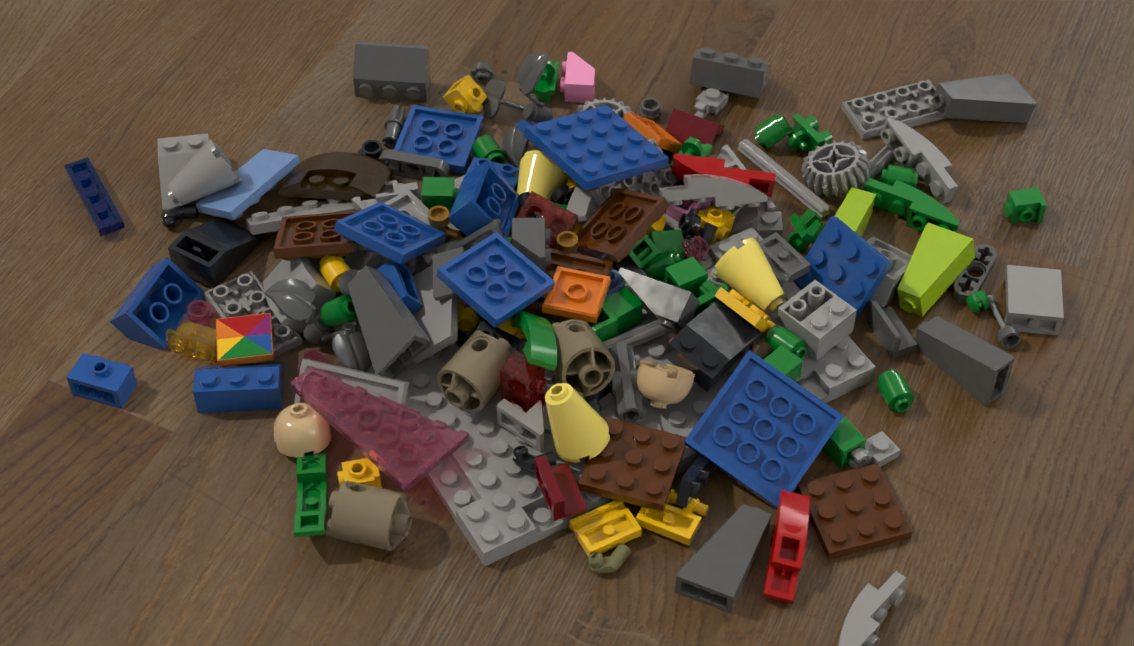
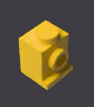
(360, 471)

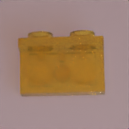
(194, 341)

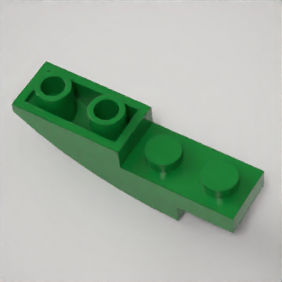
(911, 204)

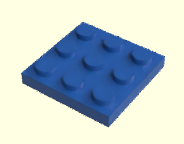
(440, 135)
(389, 232)
(845, 265)
(495, 279)

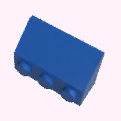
(483, 199)
(157, 304)
(239, 387)

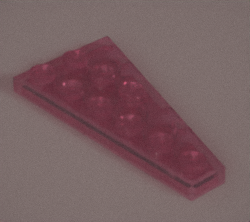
(384, 431)

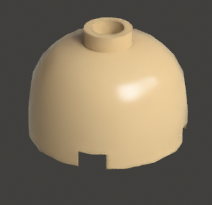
(663, 383)
(301, 430)

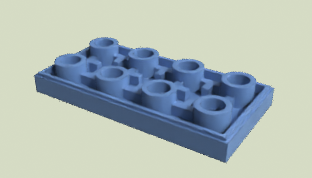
(257, 178)

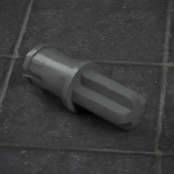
(393, 126)

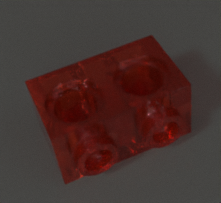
(552, 212)
(522, 382)

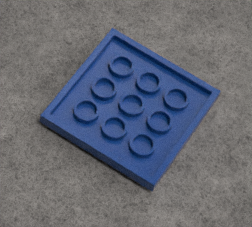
(596, 147)
(763, 429)

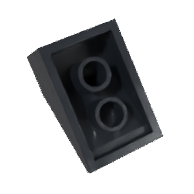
(711, 344)

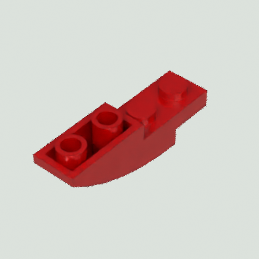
(688, 165)
(787, 547)

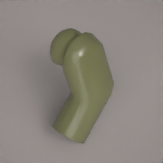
(610, 563)

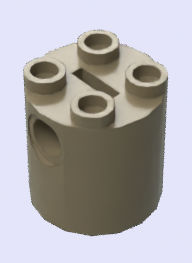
(582, 357)
(474, 372)
(368, 516)

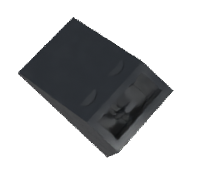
(212, 250)

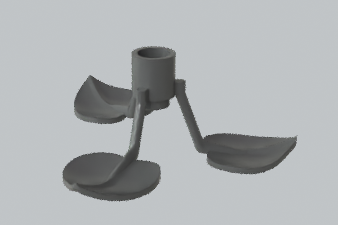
(528, 76)
(294, 301)

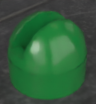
(977, 301)

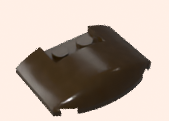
(337, 177)

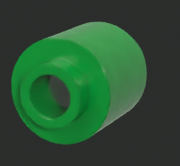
(772, 131)
(487, 148)
(899, 173)
(656, 267)
(338, 312)
(782, 336)
(895, 391)

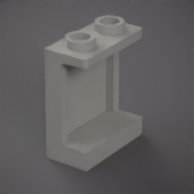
(1034, 299)

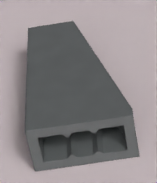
(985, 99)
(386, 323)
(966, 358)
(725, 560)

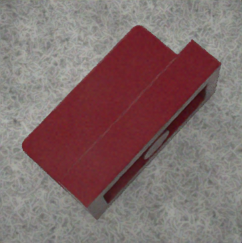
(685, 125)
(559, 489)

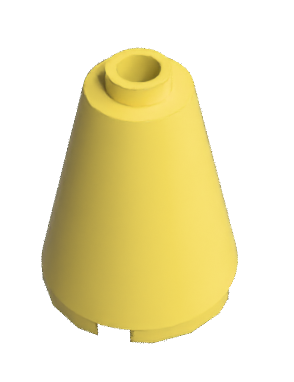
(539, 175)
(751, 276)
(574, 424)

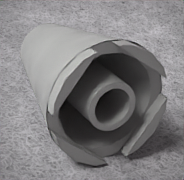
(203, 175)

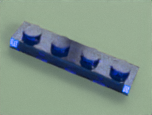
(94, 196)

